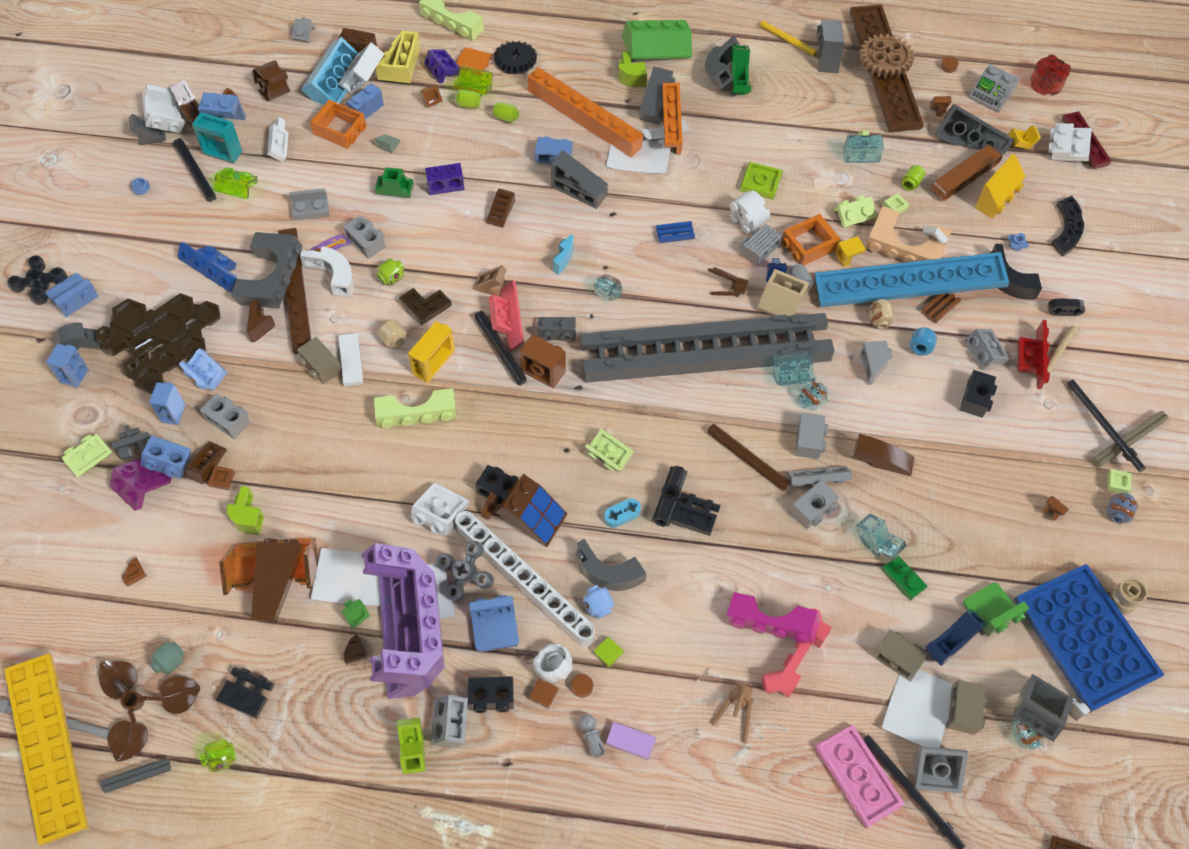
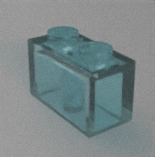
(863, 148)

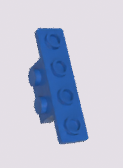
(210, 264)

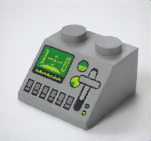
(994, 88)

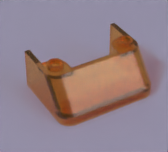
(239, 563)

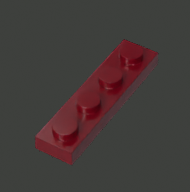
(1097, 156)

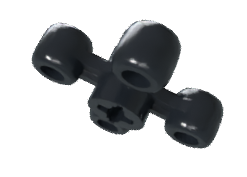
(37, 280)

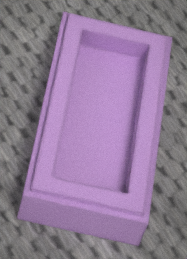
(630, 741)

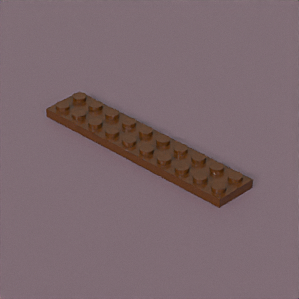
(893, 93)

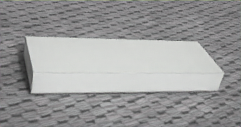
(351, 359)

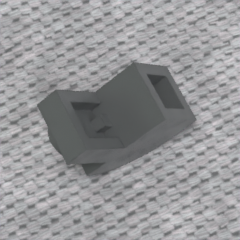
(77, 336)

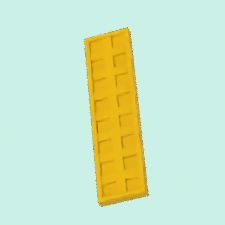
(46, 749)

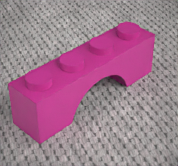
(799, 624)

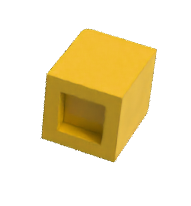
(849, 248)

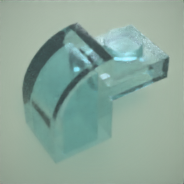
(877, 539)

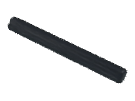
(194, 169)
(500, 348)

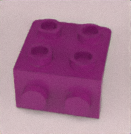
(133, 481)

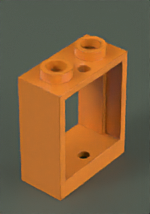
(328, 113)
(823, 231)

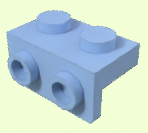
(204, 370)

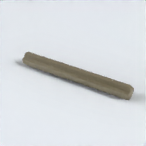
(1130, 438)

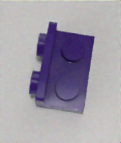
(441, 64)

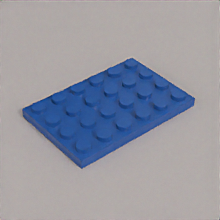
(1089, 638)

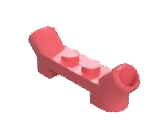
(787, 679)

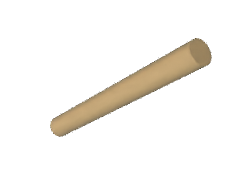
(1061, 347)

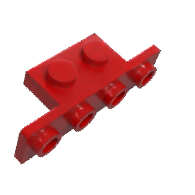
(1033, 355)

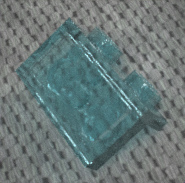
(793, 369)

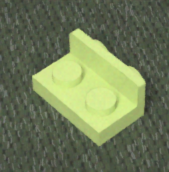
(86, 455)

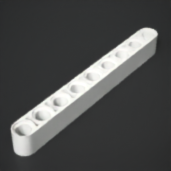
(526, 586)

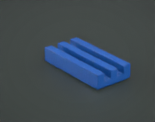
(675, 229)

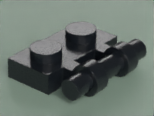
(693, 518)
(242, 699)

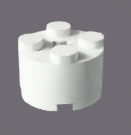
(749, 211)

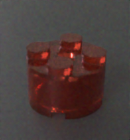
(1049, 75)

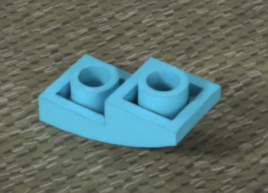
(565, 253)

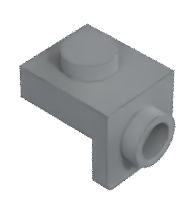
(302, 29)

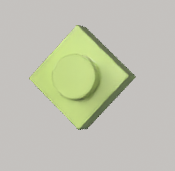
(896, 203)
(1119, 481)

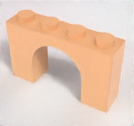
(885, 242)

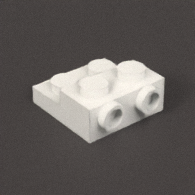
(1070, 143)
(438, 509)

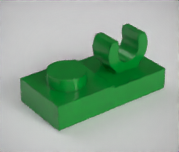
(904, 578)

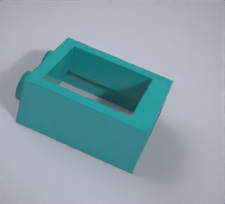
(208, 126)

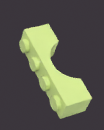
(466, 24)
(392, 413)

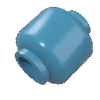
(923, 341)

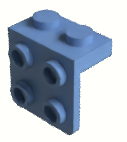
(221, 106)
(72, 294)
(494, 623)

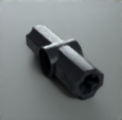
(673, 486)

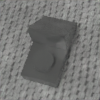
(145, 134)

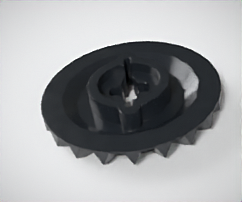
(523, 62)

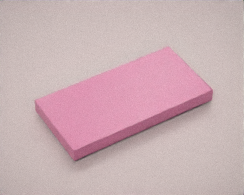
(859, 776)

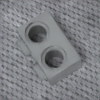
(364, 236)
(223, 418)
(449, 721)

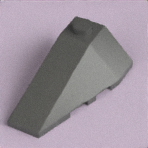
(969, 131)

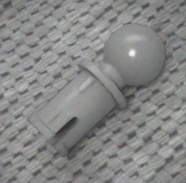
(587, 724)

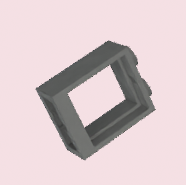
(1027, 711)

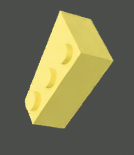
(401, 59)

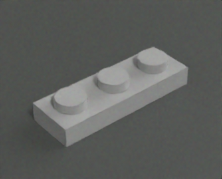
(814, 476)

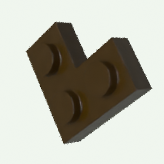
(425, 309)

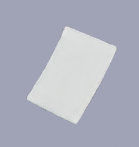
(649, 159)
(342, 578)
(919, 709)

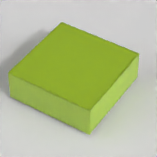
(608, 652)

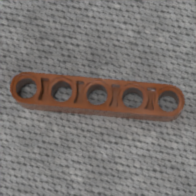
(966, 172)

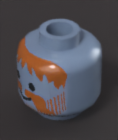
(1122, 508)

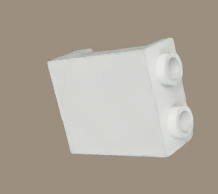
(161, 109)

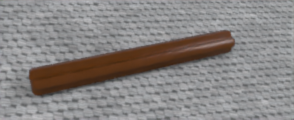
(749, 457)

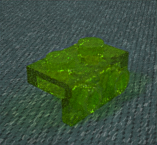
(474, 80)
(234, 182)

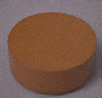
(949, 64)
(582, 685)

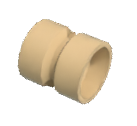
(1129, 595)

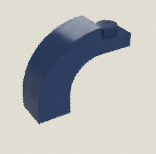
(955, 637)

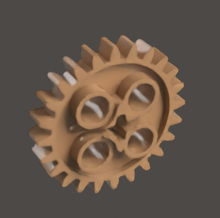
(886, 55)

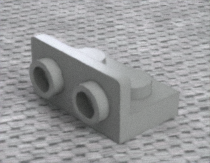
(309, 204)
(986, 348)

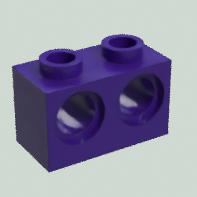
(445, 178)

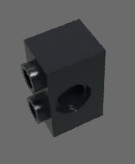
(972, 401)

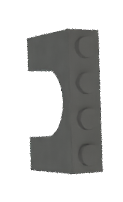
(271, 289)

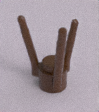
(738, 284)

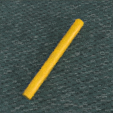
(788, 38)

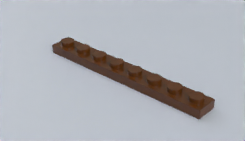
(297, 303)

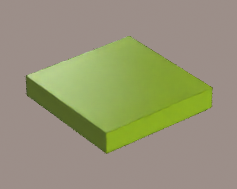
(761, 180)

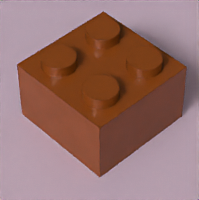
(543, 361)

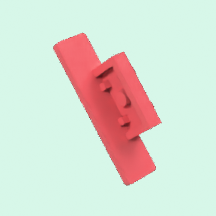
(506, 315)

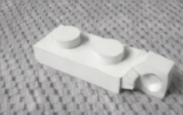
(278, 140)

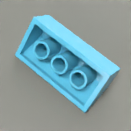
(325, 78)

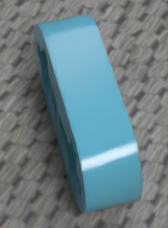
(623, 515)

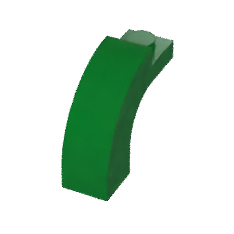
(740, 69)

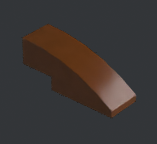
(883, 455)

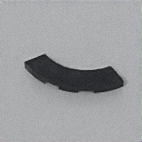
(1073, 226)

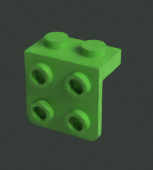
(995, 608)

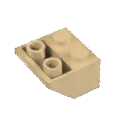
(783, 294)

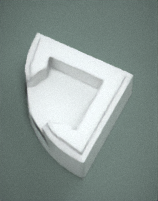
(935, 232)
(1078, 710)

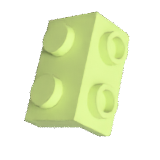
(856, 212)
(610, 450)

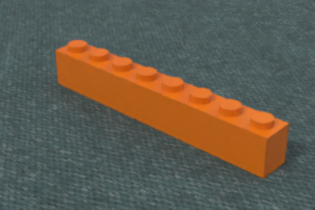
(585, 112)

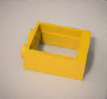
(431, 351)

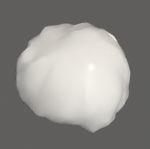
(553, 663)

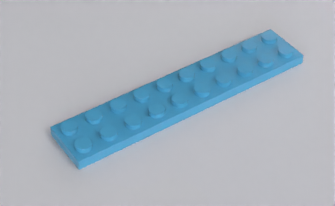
(911, 279)

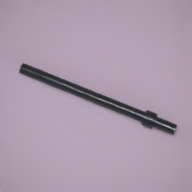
(1128, 453)
(945, 828)

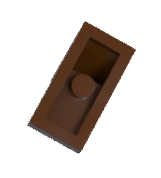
(258, 323)

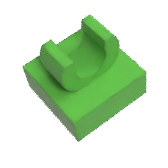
(355, 612)

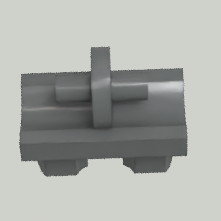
(124, 446)

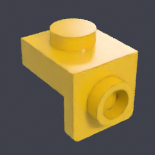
(1025, 139)

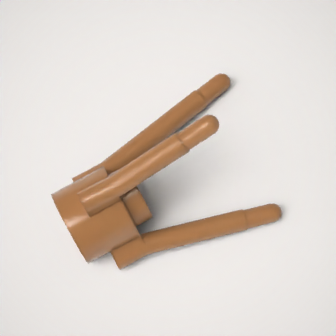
(741, 697)

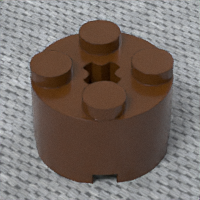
(271, 80)

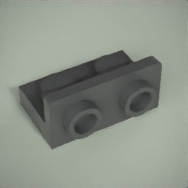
(557, 328)

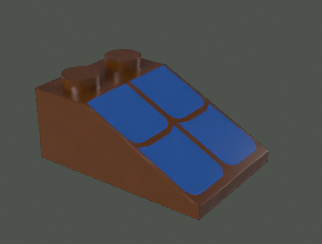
(532, 510)

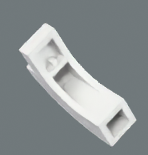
(336, 264)

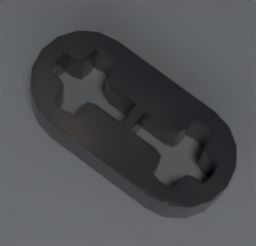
(1066, 307)

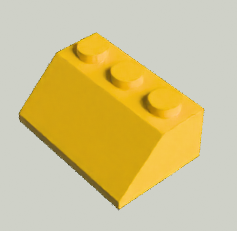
(1001, 188)

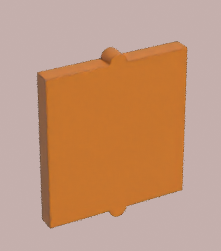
(473, 59)

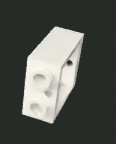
(361, 68)

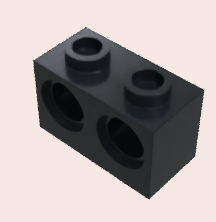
(503, 482)
(491, 687)

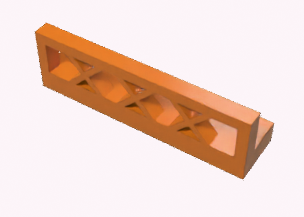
(672, 116)

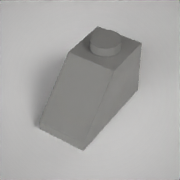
(875, 359)

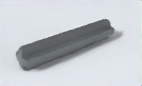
(135, 775)

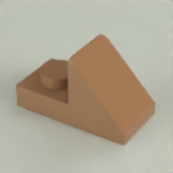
(491, 281)

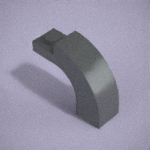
(717, 63)
(608, 576)

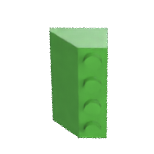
(657, 39)

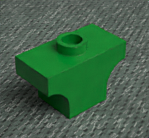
(394, 183)

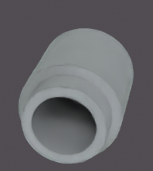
(801, 272)

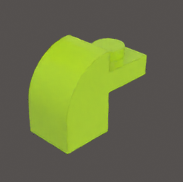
(631, 73)
(243, 516)
(411, 745)

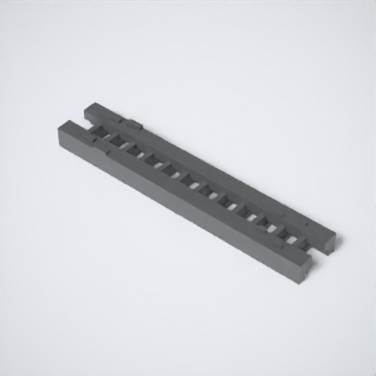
(702, 360)

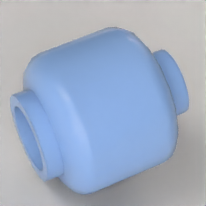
(598, 602)

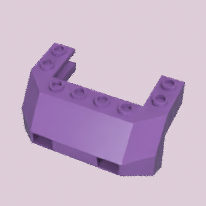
(409, 620)

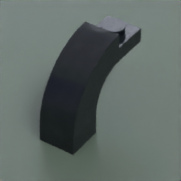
(1020, 284)

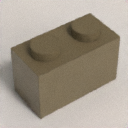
(319, 360)
(900, 655)
(967, 707)

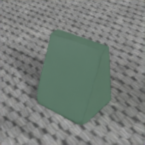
(387, 142)

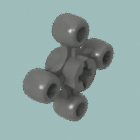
(461, 577)

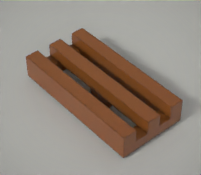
(950, 297)

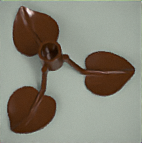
(115, 679)

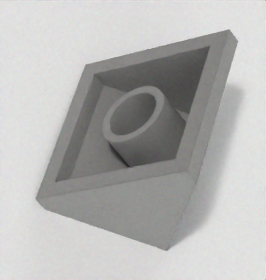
(939, 769)

